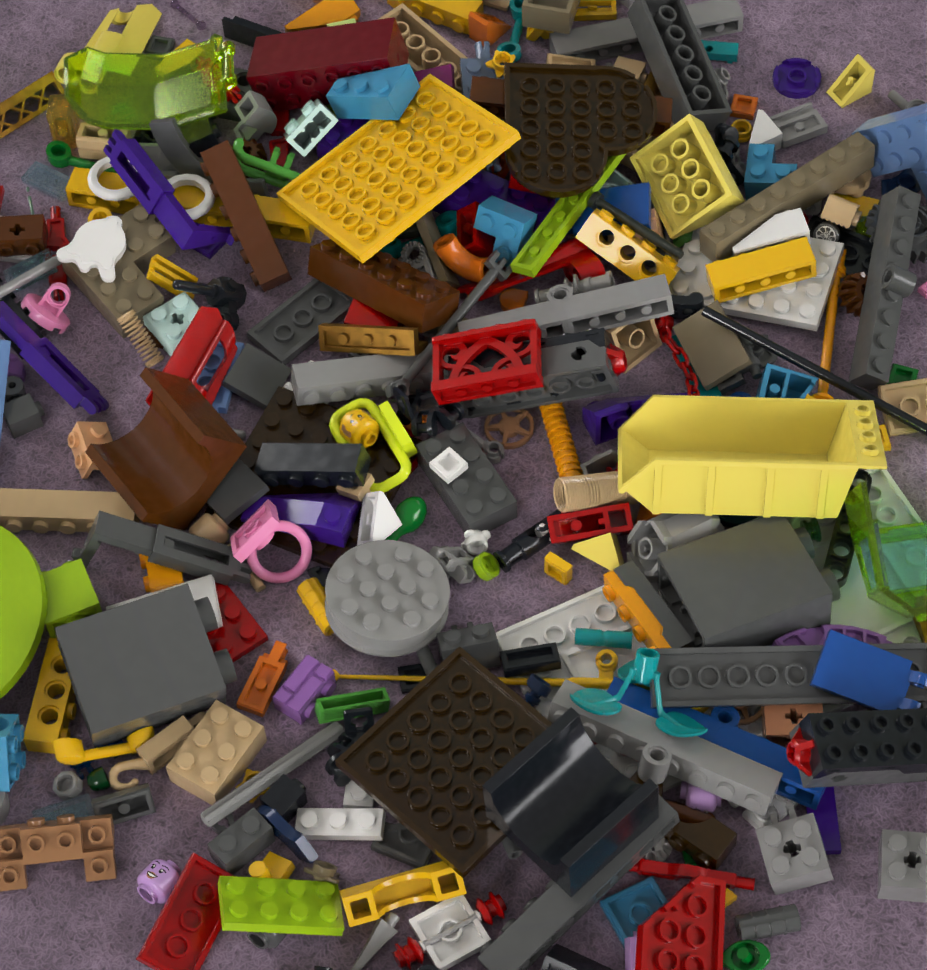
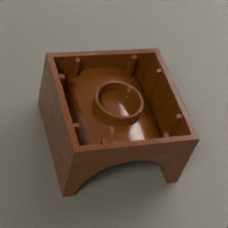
(172, 456)

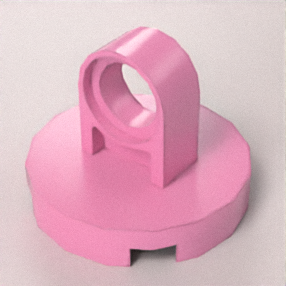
(46, 310)

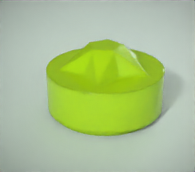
(486, 566)

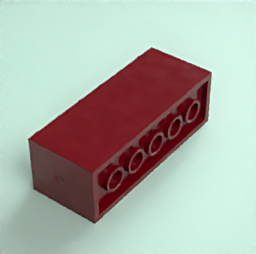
(306, 63)

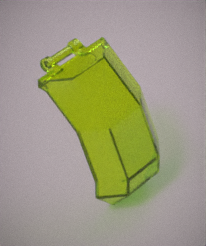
(135, 88)

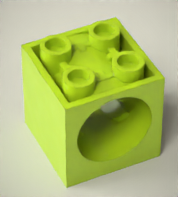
(68, 595)

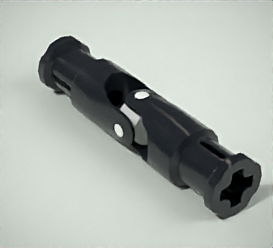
(525, 544)

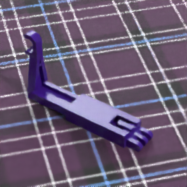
(157, 195)
(51, 364)

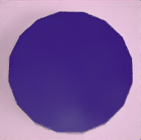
(803, 81)

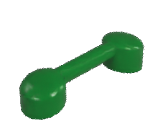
(60, 156)

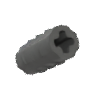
(768, 922)

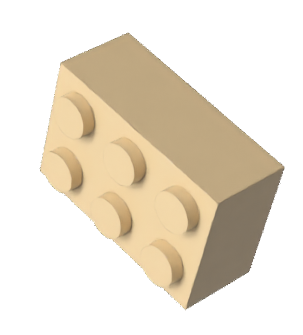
(216, 753)

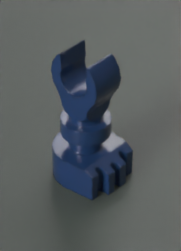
(539, 688)

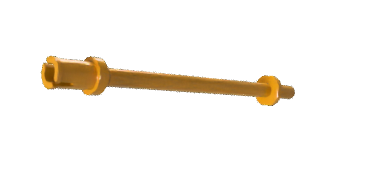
(829, 329)

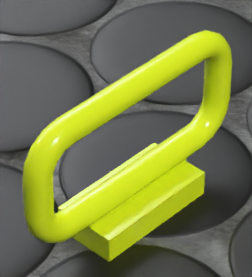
(391, 430)

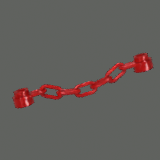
(664, 327)

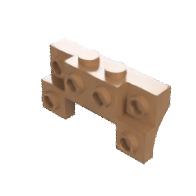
(55, 841)

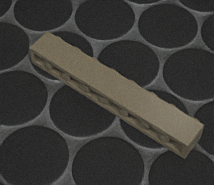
(794, 191)

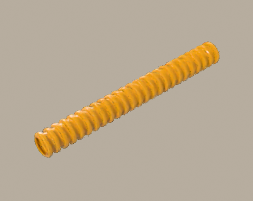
(561, 440)

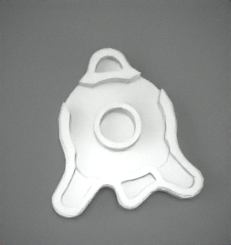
(97, 246)

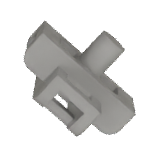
(454, 564)

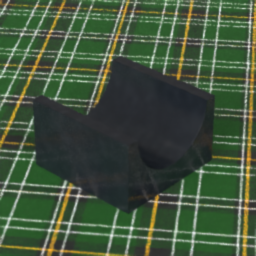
(568, 804)

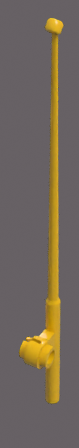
(606, 675)

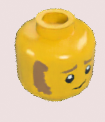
(359, 428)

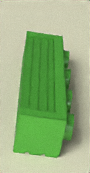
(332, 707)

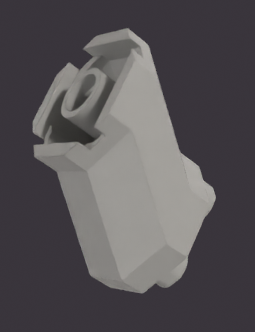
(666, 533)

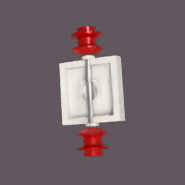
(449, 931)

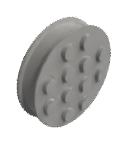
(387, 598)

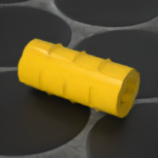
(313, 597)

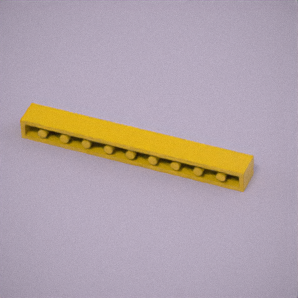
(281, 219)

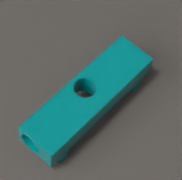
(721, 50)

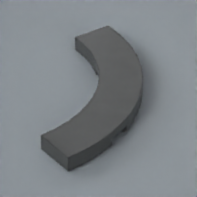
(182, 157)

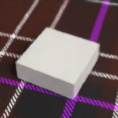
(448, 465)

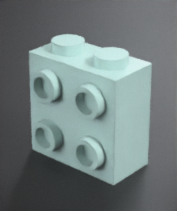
(309, 127)

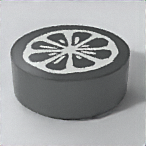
(827, 231)

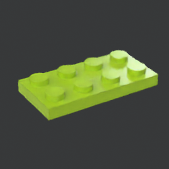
(280, 906)

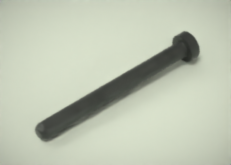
(597, 201)

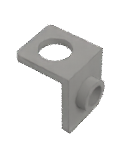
(599, 462)

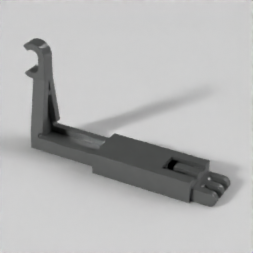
(165, 547)

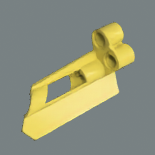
(133, 39)

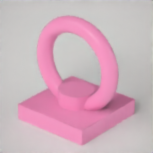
(257, 534)

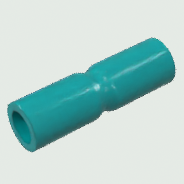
(607, 638)

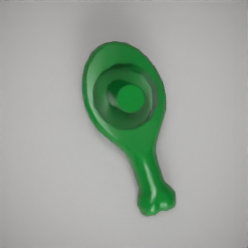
(411, 514)
(746, 956)

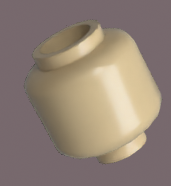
(211, 528)

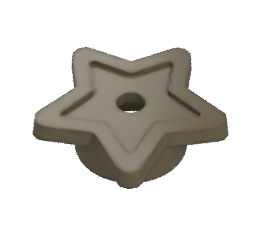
(323, 871)

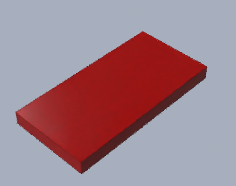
(187, 920)

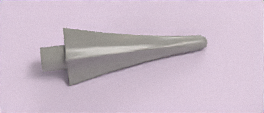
(380, 935)

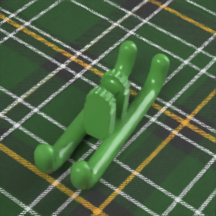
(274, 174)

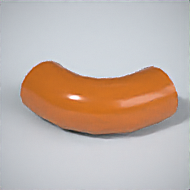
(460, 259)

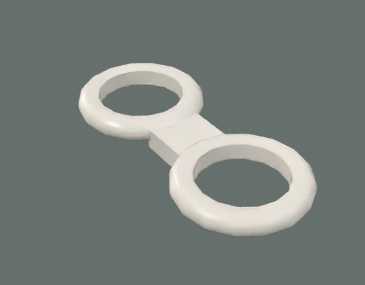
(176, 181)

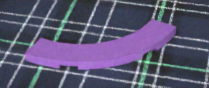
(817, 635)

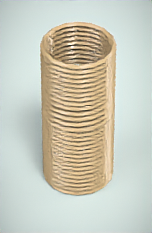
(574, 494)

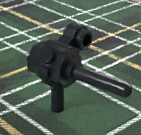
(220, 293)

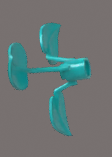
(639, 671)

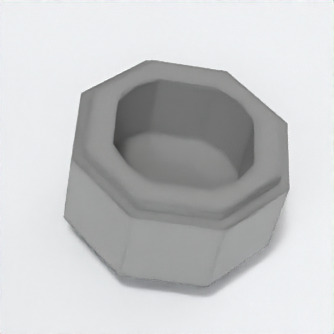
(67, 785)

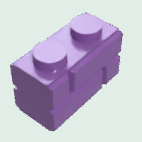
(302, 688)

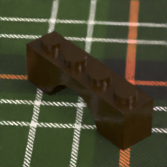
(704, 841)

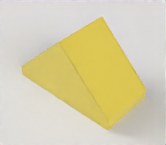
(853, 82)
(602, 550)

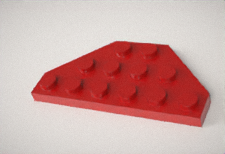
(685, 929)

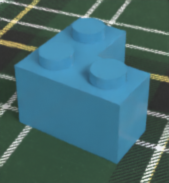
(762, 169)
(507, 223)

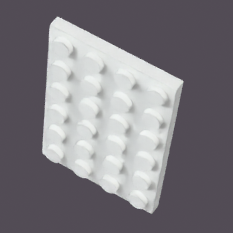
(791, 305)

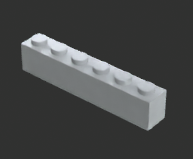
(355, 377)

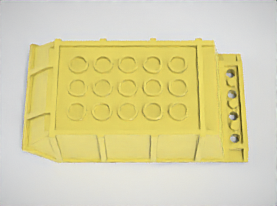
(747, 454)

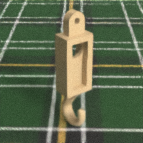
(156, 751)

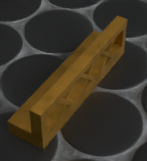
(21, 96)
(370, 339)

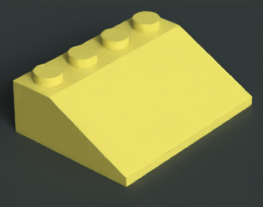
(686, 177)

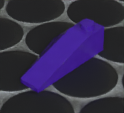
(606, 416)
(321, 515)

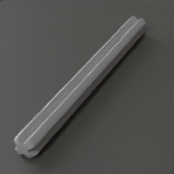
(271, 774)

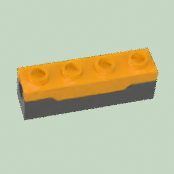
(644, 608)

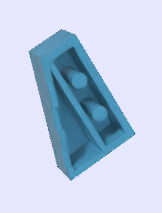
(374, 94)
(784, 383)

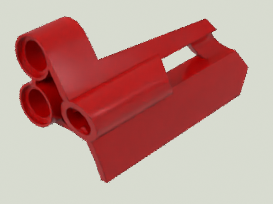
(569, 255)
(197, 347)

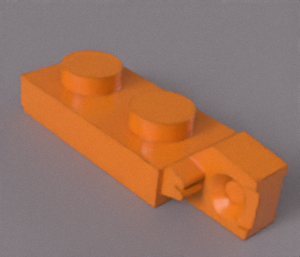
(264, 681)

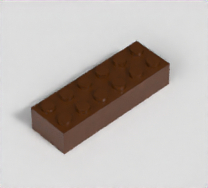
(385, 285)

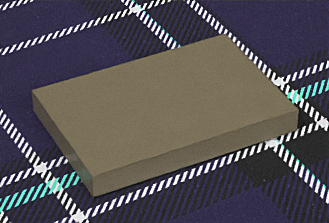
(711, 348)

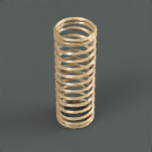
(129, 316)

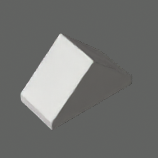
(765, 131)
(377, 518)

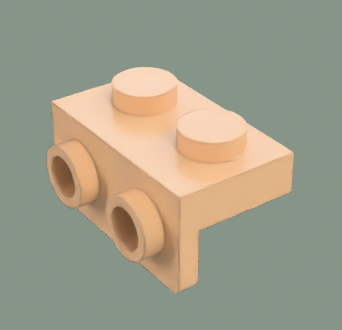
(81, 437)

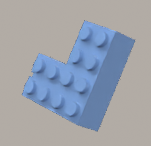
(899, 142)

